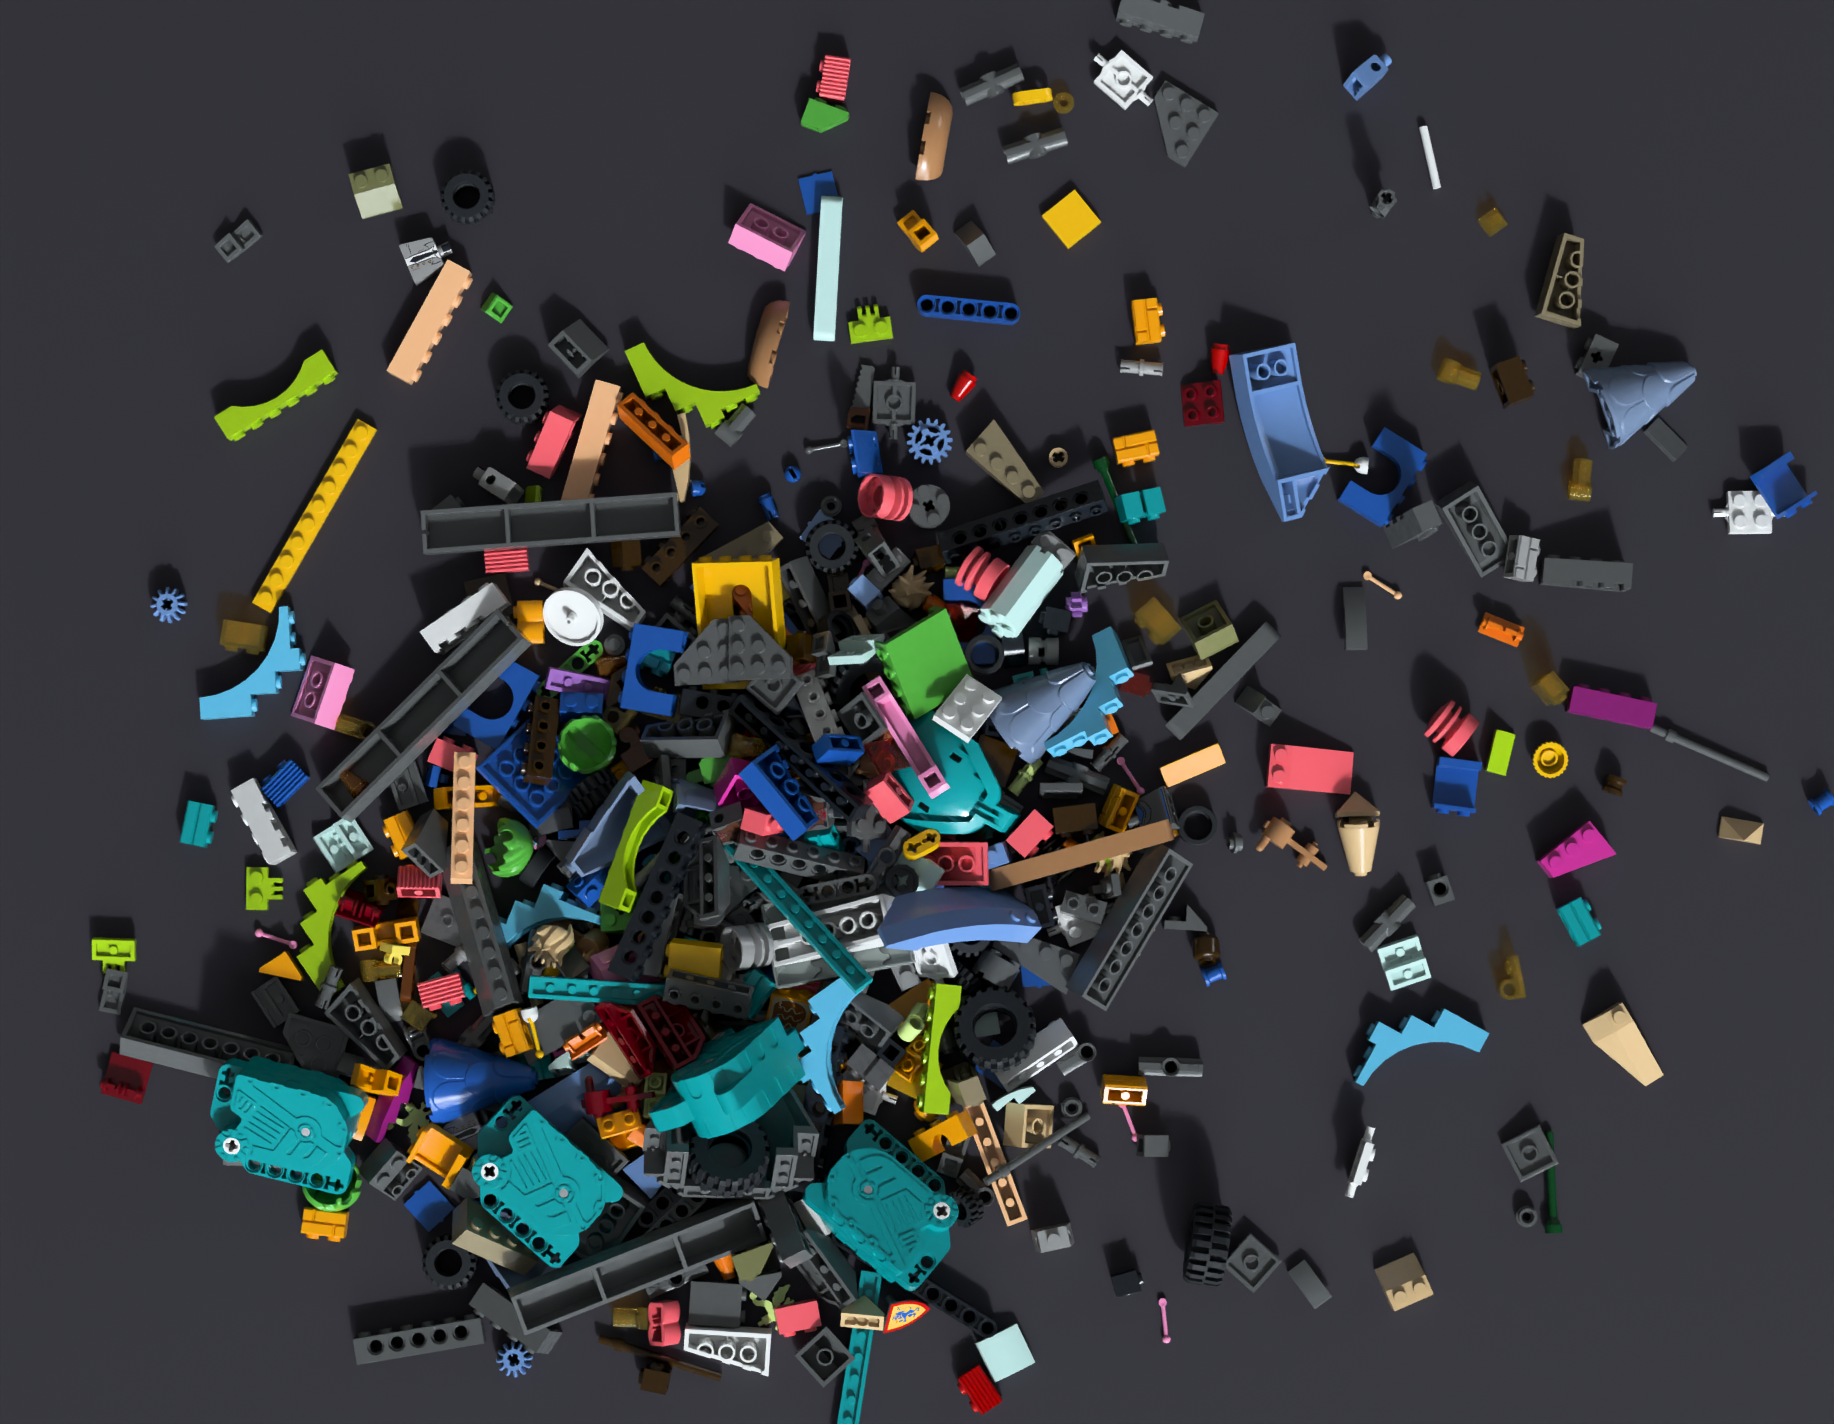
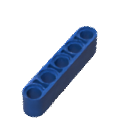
(958, 314)

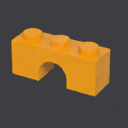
(393, 931)
(956, 1128)

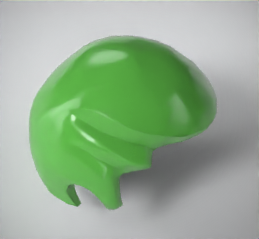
(587, 744)
(511, 848)
(335, 1202)

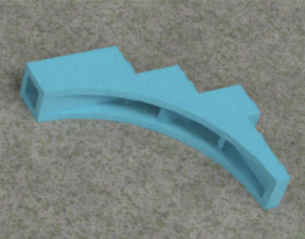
(265, 680)
(1103, 699)
(550, 906)
(819, 1036)
(1387, 1041)

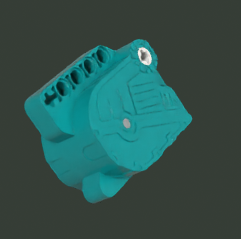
(732, 1080)
(287, 1121)
(540, 1179)
(884, 1207)

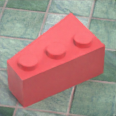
(552, 440)

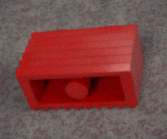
(979, 1388)

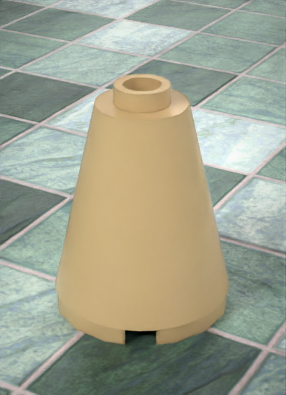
(1359, 842)

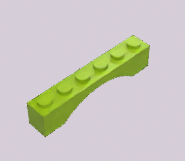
(314, 372)
(620, 885)
(943, 1004)

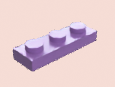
(571, 681)

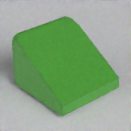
(496, 307)

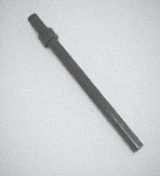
(1672, 736)
(1004, 1169)

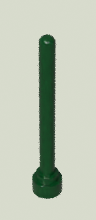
(1102, 467)
(1553, 1225)

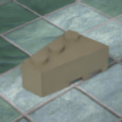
(963, 1085)

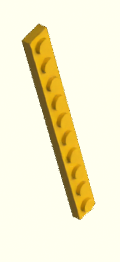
(314, 516)

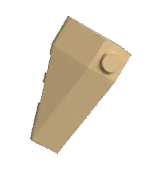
(1622, 1041)

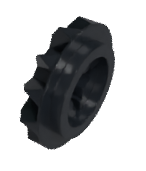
(892, 880)

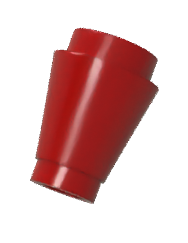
(1219, 357)
(963, 385)

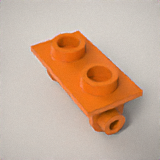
(1501, 629)
(593, 1036)

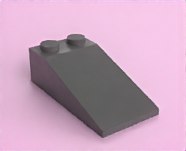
(1474, 527)
(559, 1022)
(613, 1222)

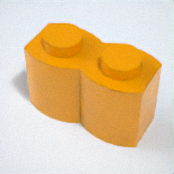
(530, 620)

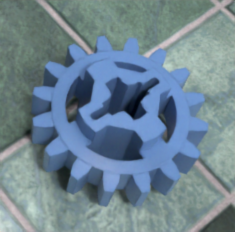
(920, 446)

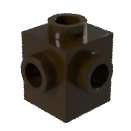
(380, 890)

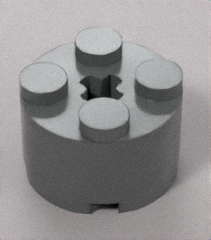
(940, 503)
(995, 970)

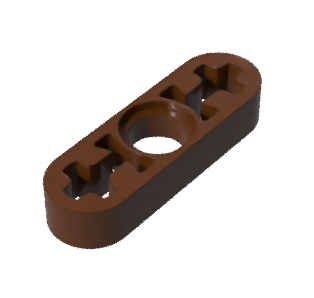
(409, 972)

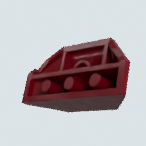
(672, 1030)
(630, 1036)

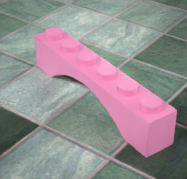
(906, 737)

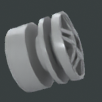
(747, 946)

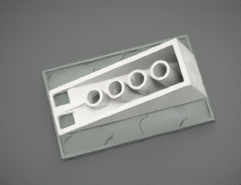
(854, 925)

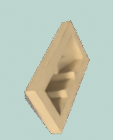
(1191, 669)
(1356, 807)
(1740, 830)
(862, 1315)

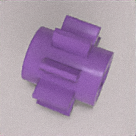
(1076, 604)

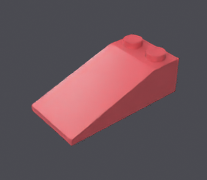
(1309, 769)
(963, 862)

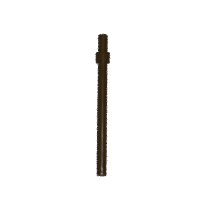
(620, 1345)

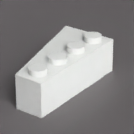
(613, 599)
(464, 619)
(263, 822)
(737, 1346)

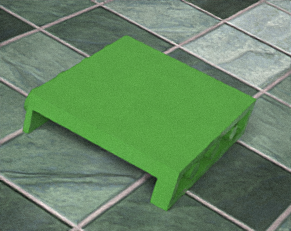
(923, 663)

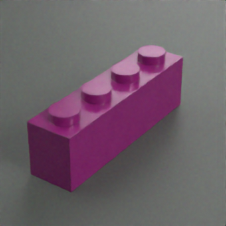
(1611, 707)

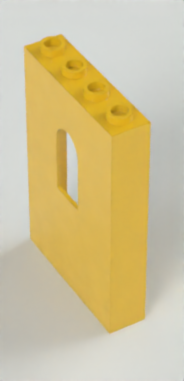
(713, 595)

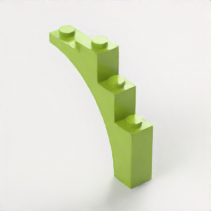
(710, 404)
(318, 925)

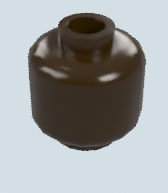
(1206, 948)

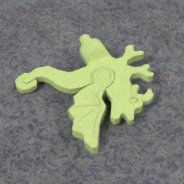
(416, 1118)
(778, 1297)

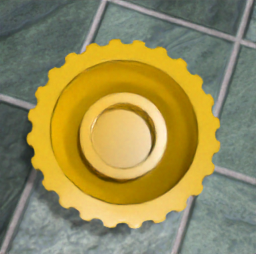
(1550, 759)

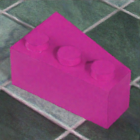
(1575, 851)

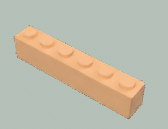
(429, 322)
(592, 441)
(463, 818)
(992, 1158)

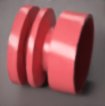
(885, 497)
(978, 572)
(1451, 727)

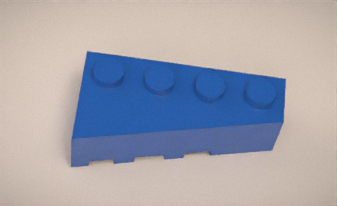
(779, 792)

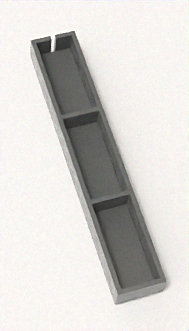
(551, 523)
(426, 713)
(636, 1264)

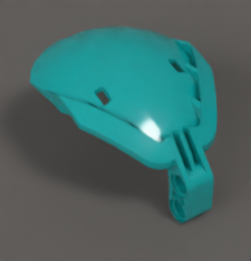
(972, 791)

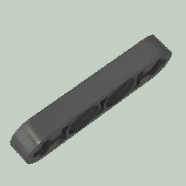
(838, 891)

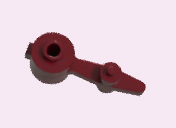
(601, 1101)

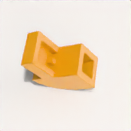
(918, 231)
(376, 1080)

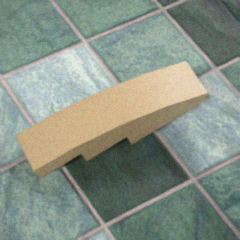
(682, 473)

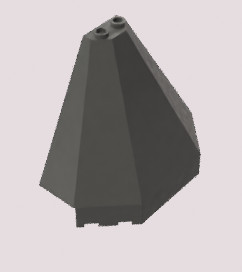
(787, 1128)

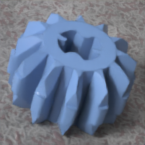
(176, 605)
(507, 1361)

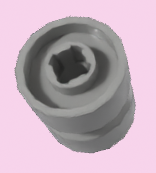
(1051, 651)

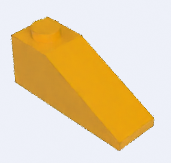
(484, 797)

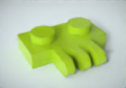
(870, 326)
(260, 888)
(114, 952)

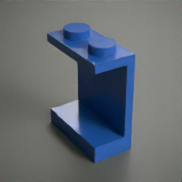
(1781, 488)
(1455, 786)

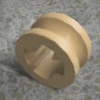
(1059, 463)

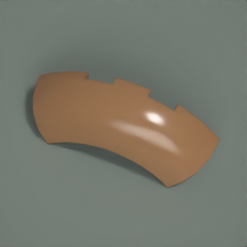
(936, 136)
(767, 342)

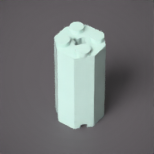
(1021, 592)

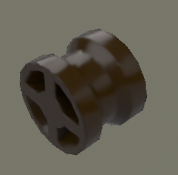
(1614, 785)

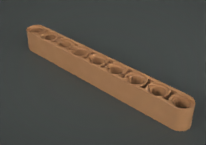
(1080, 855)

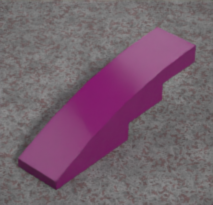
(386, 1106)

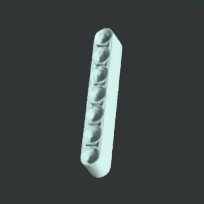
(828, 268)

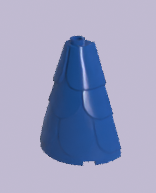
(470, 1079)

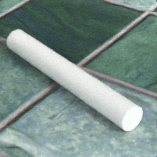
(1430, 157)

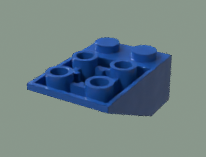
(866, 453)

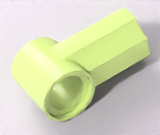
(913, 1023)

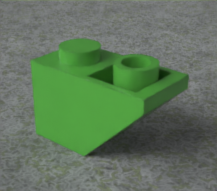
(822, 117)

